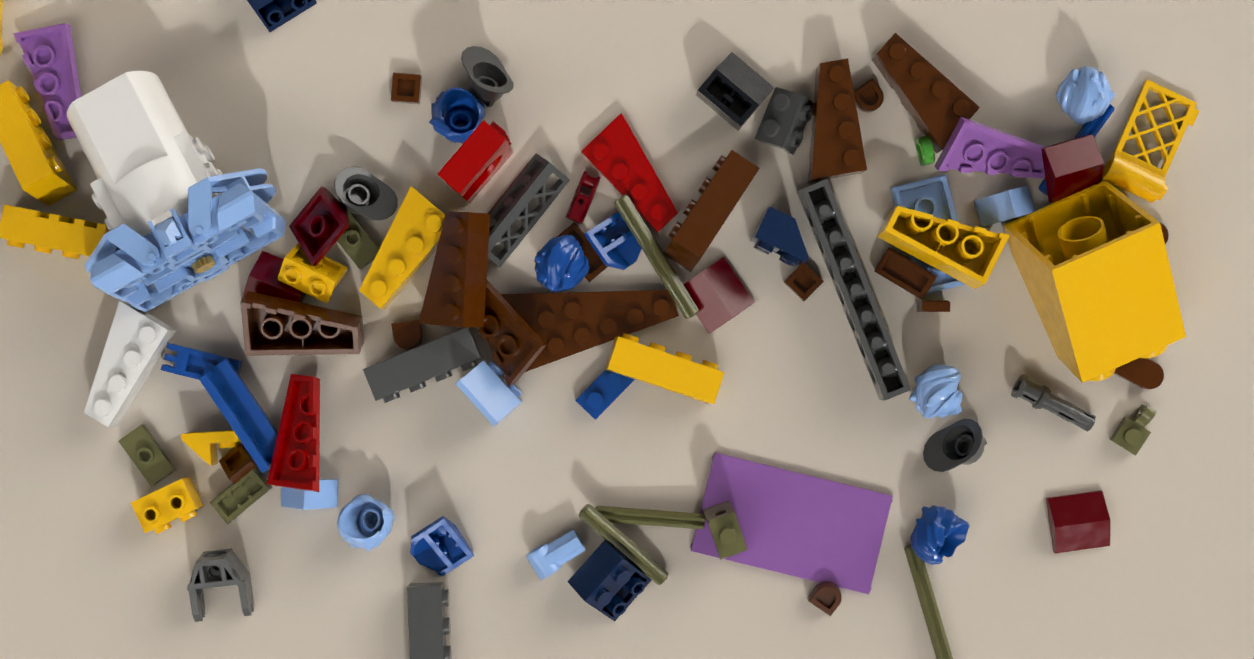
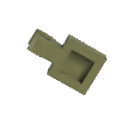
(1131, 433)

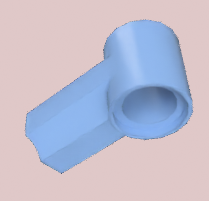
(549, 557)

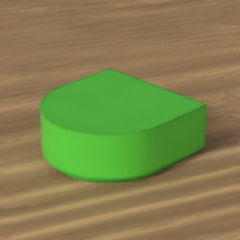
(925, 150)

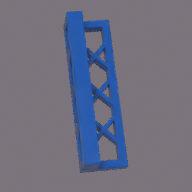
(241, 411)

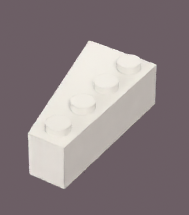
(126, 362)

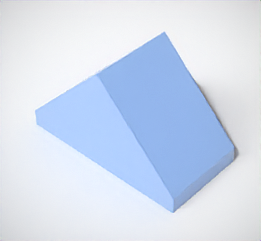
(1004, 206)
(301, 499)

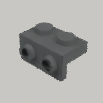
(785, 120)

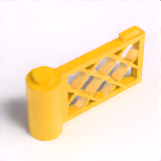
(1137, 175)

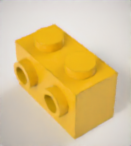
(166, 505)

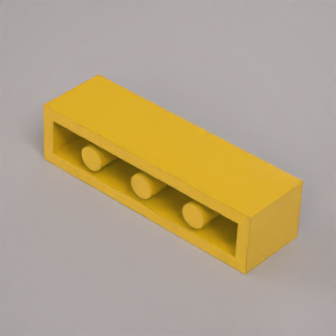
(664, 370)

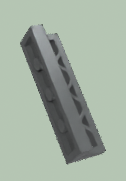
(514, 205)

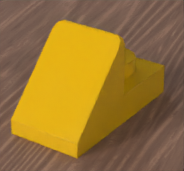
(205, 443)

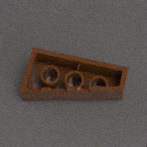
(923, 91)
(835, 128)
(711, 210)
(459, 273)

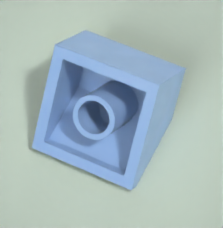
(490, 392)

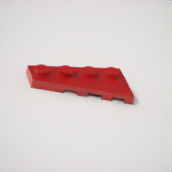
(626, 167)
(297, 445)

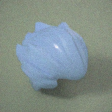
(1084, 94)
(937, 391)
(365, 522)

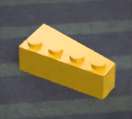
(944, 244)

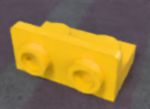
(313, 280)

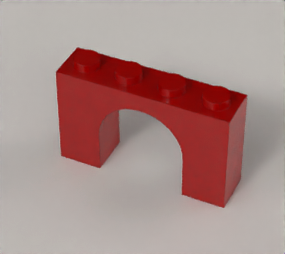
(477, 160)

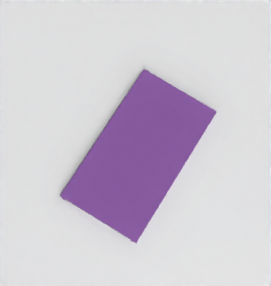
(798, 522)

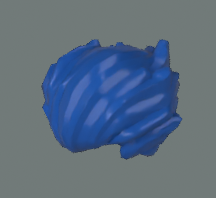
(456, 114)
(561, 263)
(937, 534)

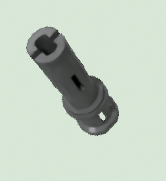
(1043, 398)

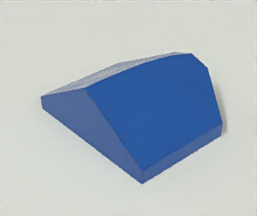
(614, 242)
(440, 547)

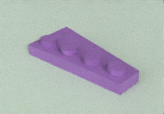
(54, 68)
(990, 151)

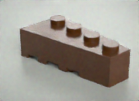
(297, 328)

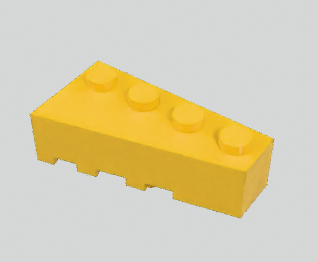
(30, 149)
(50, 232)
(404, 250)

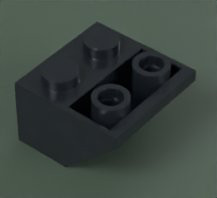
(734, 91)

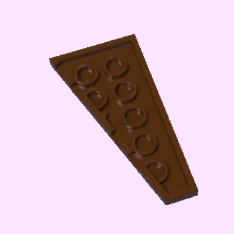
(588, 319)

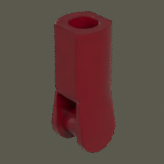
(581, 203)

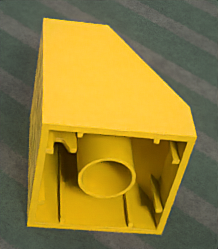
(1098, 280)

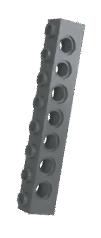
(853, 290)

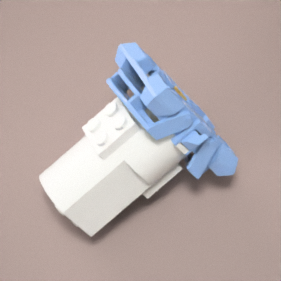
(163, 199)

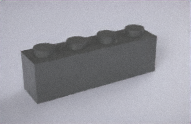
(423, 363)
(428, 621)

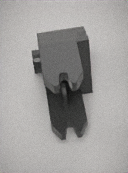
(217, 570)

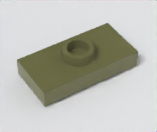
(358, 243)
(147, 455)
(240, 495)

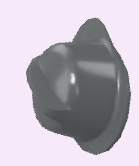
(485, 75)
(365, 194)
(954, 446)

